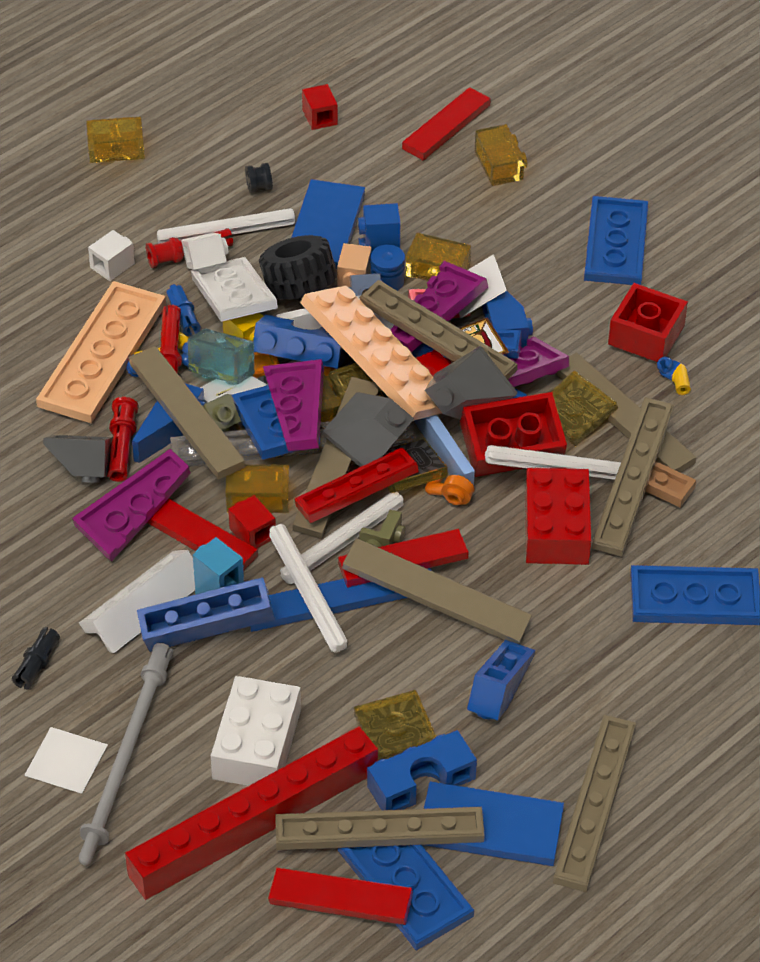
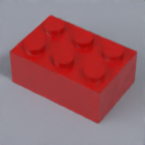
(513, 423)
(557, 516)

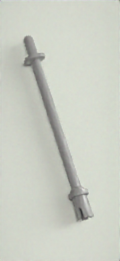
(153, 675)

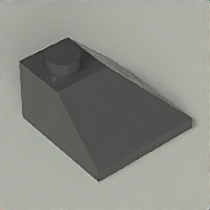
(468, 382)
(367, 427)
(82, 455)

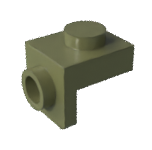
(223, 412)
(390, 532)

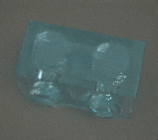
(221, 356)

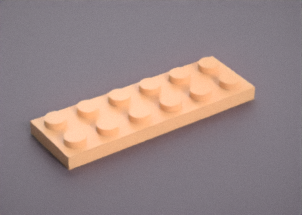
(373, 348)
(101, 352)

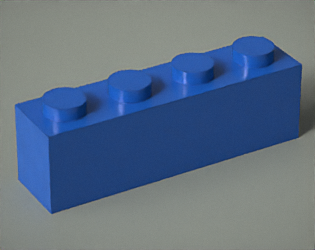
(206, 614)

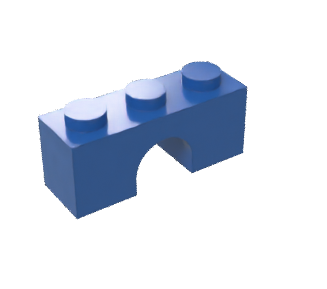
(280, 338)
(443, 758)

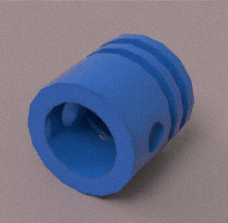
(390, 264)

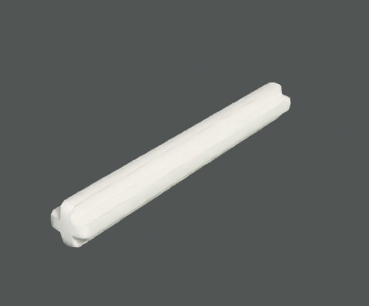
(236, 225)
(534, 459)
(347, 533)
(308, 588)

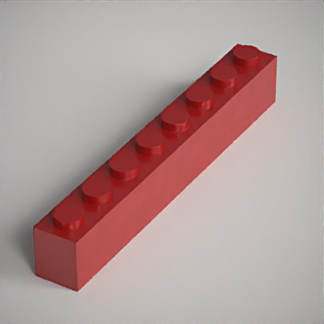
(250, 813)

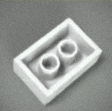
(255, 730)

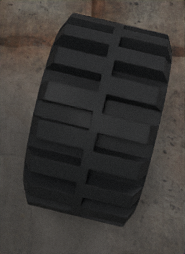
(298, 266)

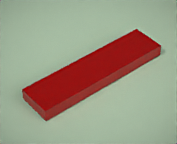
(446, 123)
(356, 485)
(196, 531)
(423, 551)
(340, 896)

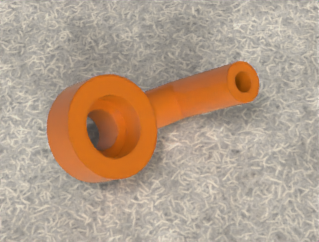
(455, 489)

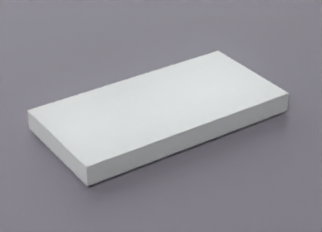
(234, 289)

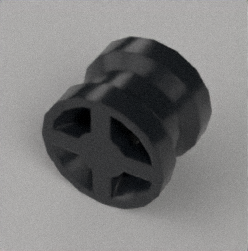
(258, 177)

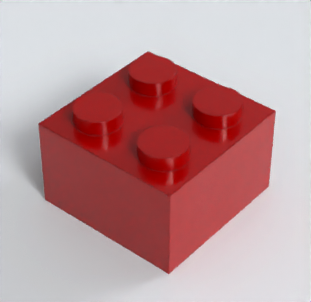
(647, 322)

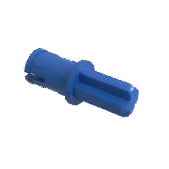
(178, 297)

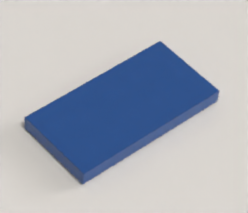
(330, 212)
(616, 240)
(695, 595)
(513, 824)
(435, 900)

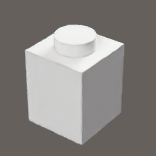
(204, 250)
(111, 255)

